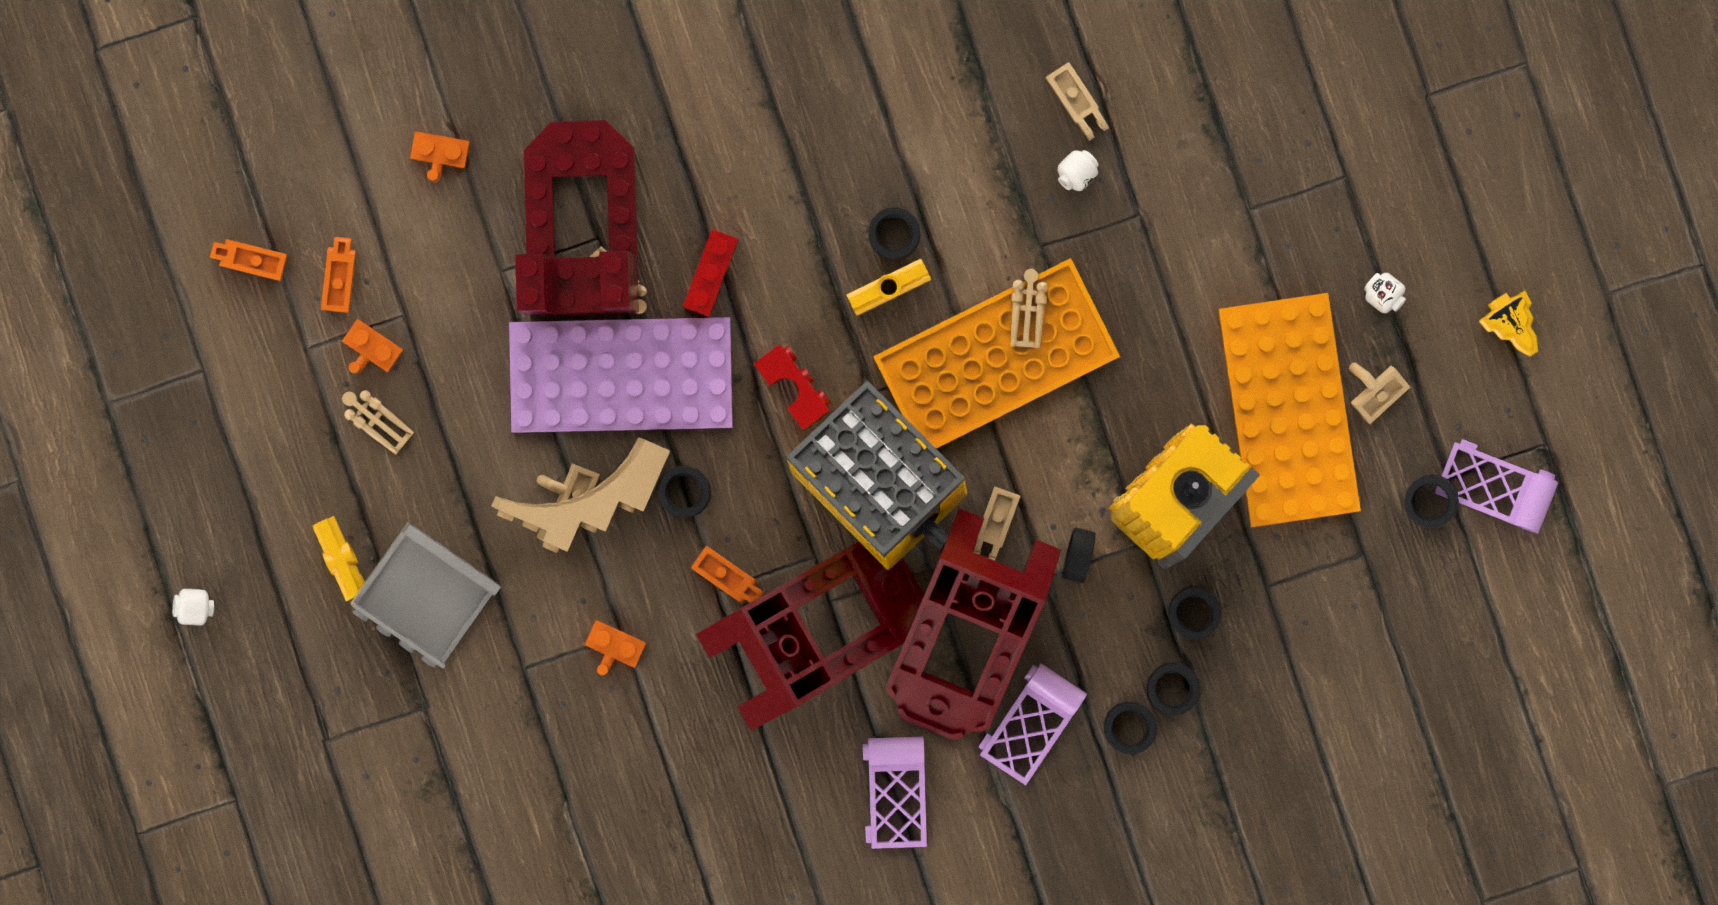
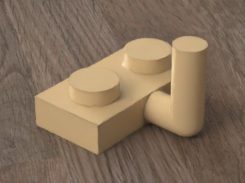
(1379, 393)
(577, 483)

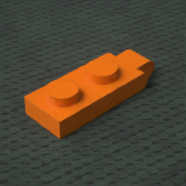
(250, 259)
(339, 276)
(726, 576)

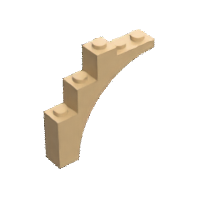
(559, 521)

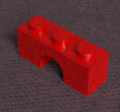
(710, 273)
(780, 365)

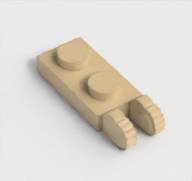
(1076, 98)
(997, 520)

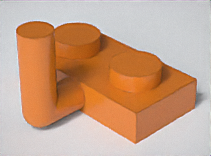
(439, 152)
(371, 347)
(614, 645)

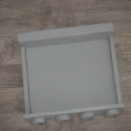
(423, 595)

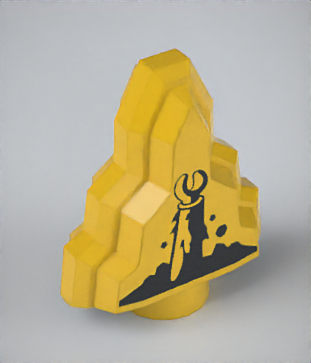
(1512, 321)

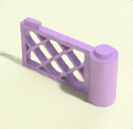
(1533, 495)
(1053, 693)
(896, 755)

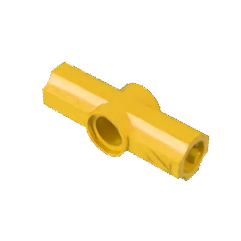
(905, 278)
(339, 557)

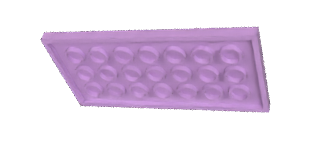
(620, 375)

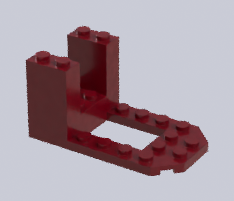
(578, 283)
(984, 595)
(783, 646)

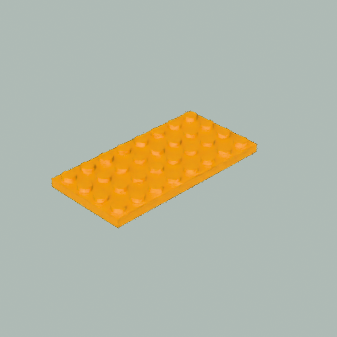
(971, 374)
(1289, 409)

